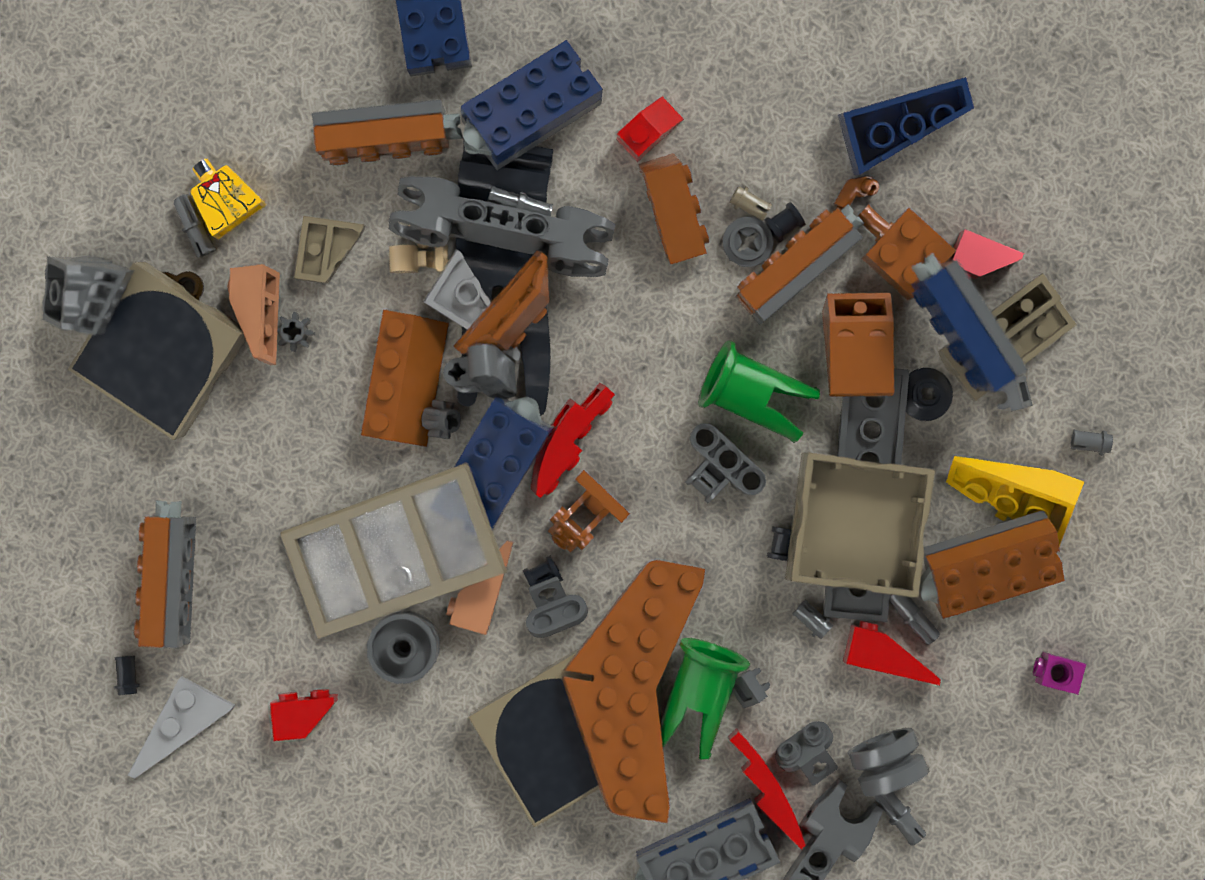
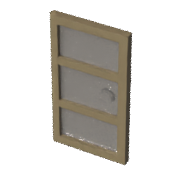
(393, 551)

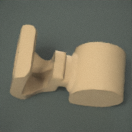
(409, 258)

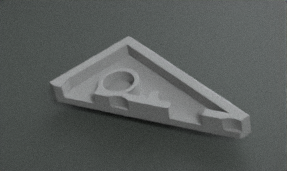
(183, 717)

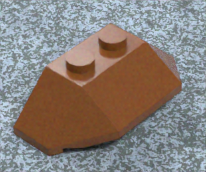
(512, 310)

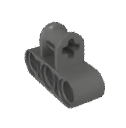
(486, 371)
(714, 473)

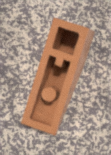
(255, 303)
(477, 602)

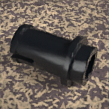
(126, 675)

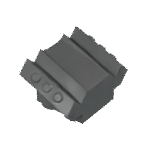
(82, 292)

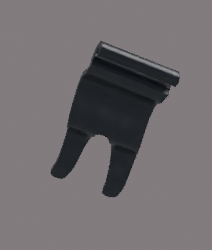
(497, 265)

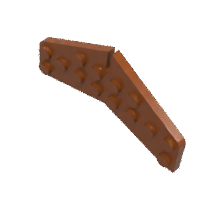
(620, 703)

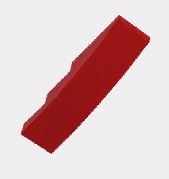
(772, 798)

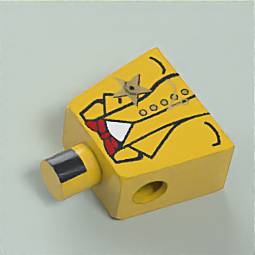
(223, 198)

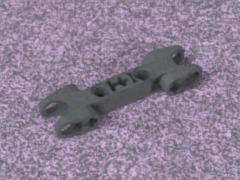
(506, 227)
(833, 834)

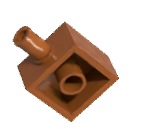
(901, 247)

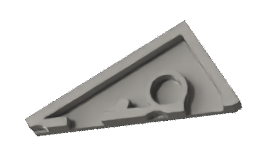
(460, 295)

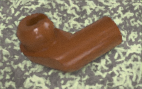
(856, 188)

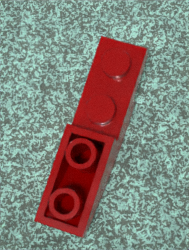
(559, 451)

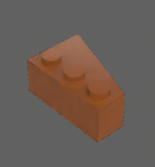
(674, 208)

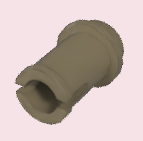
(747, 201)

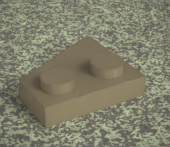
(324, 247)

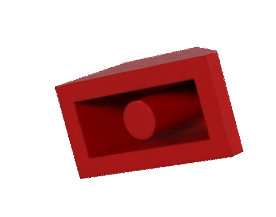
(648, 128)

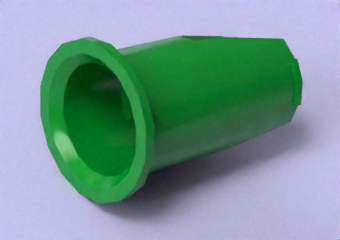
(746, 387)
(702, 685)

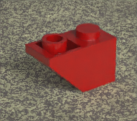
(298, 716)

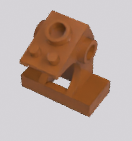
(568, 533)

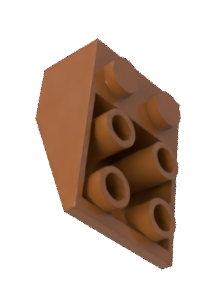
(859, 344)

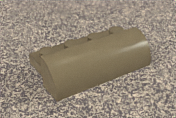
(1031, 322)

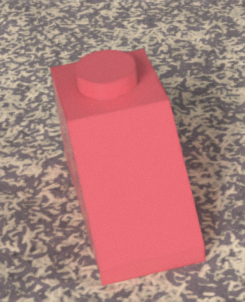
(981, 255)

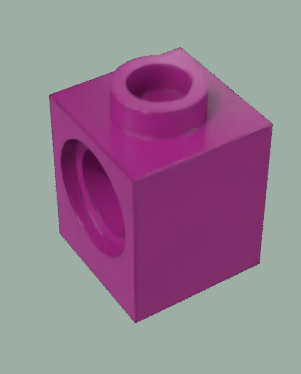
(1071, 678)

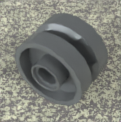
(388, 658)
(888, 762)

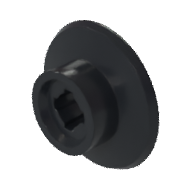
(941, 391)

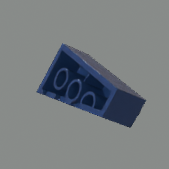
(891, 125)

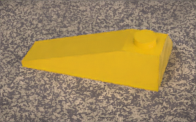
(1017, 489)

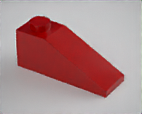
(879, 652)

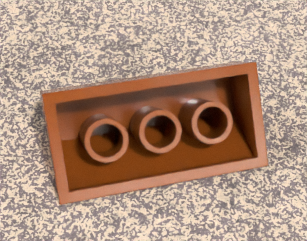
(404, 377)

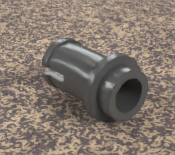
(1092, 441)
(813, 619)

